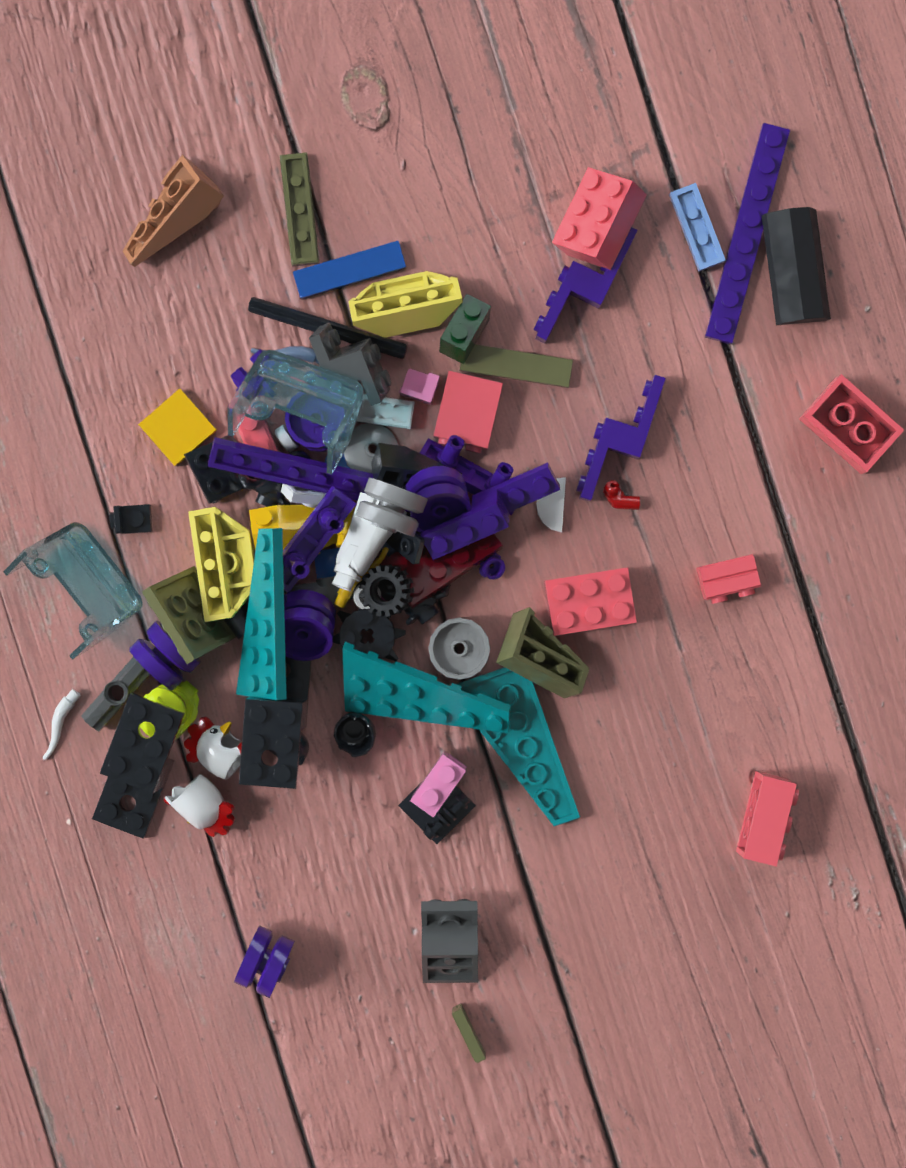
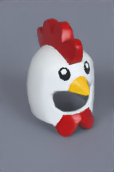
(214, 747)
(202, 806)

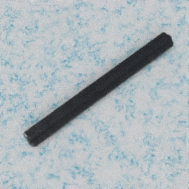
(312, 323)

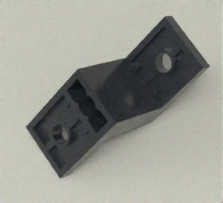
(276, 727)
(137, 765)

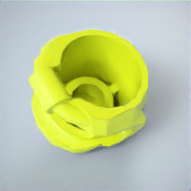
(171, 699)

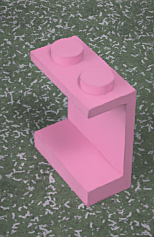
(438, 783)

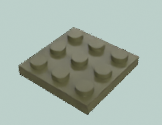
(181, 614)

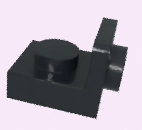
(131, 519)

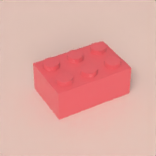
(599, 218)
(851, 424)
(590, 601)
(767, 819)

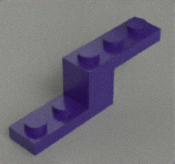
(582, 284)
(620, 437)
(490, 511)

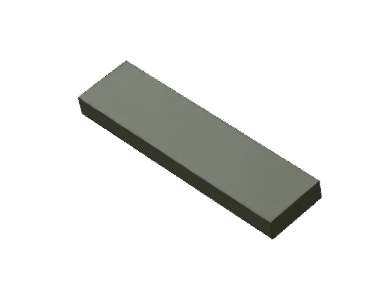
(299, 209)
(518, 366)

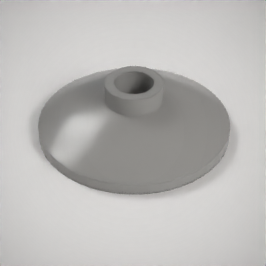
(357, 451)

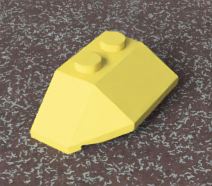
(405, 303)
(222, 561)

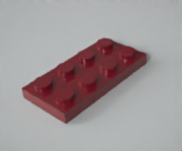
(435, 574)

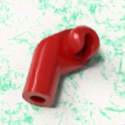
(618, 499)

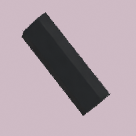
(796, 266)

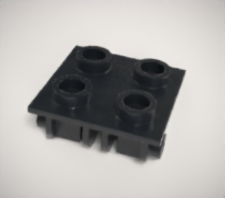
(212, 481)
(447, 817)

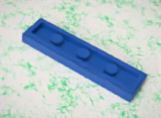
(349, 269)

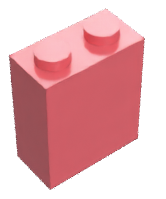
(468, 410)

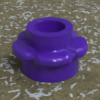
(496, 570)

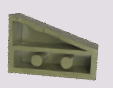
(540, 656)

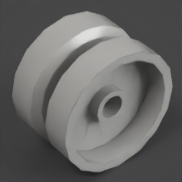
(391, 506)
(443, 652)

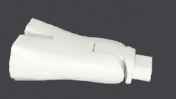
(358, 548)

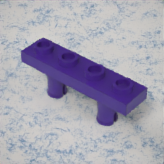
(475, 477)
(314, 534)

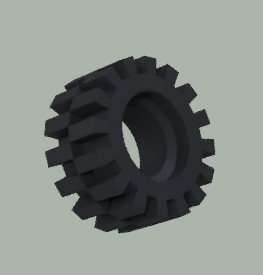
(370, 592)

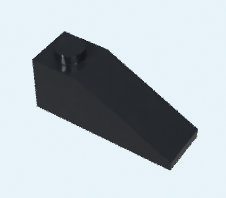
(398, 464)

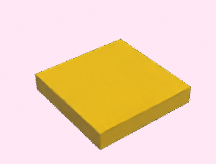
(177, 427)

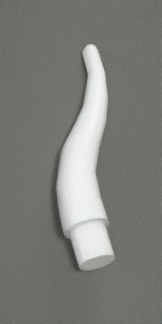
(60, 713)

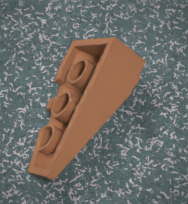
(181, 205)

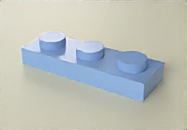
(697, 227)

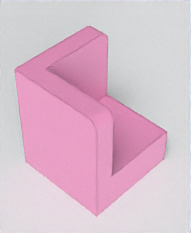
(420, 386)

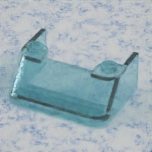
(303, 391)
(87, 576)

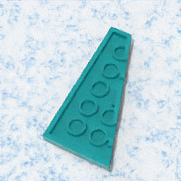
(263, 649)
(414, 695)
(529, 744)

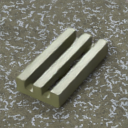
(468, 1033)

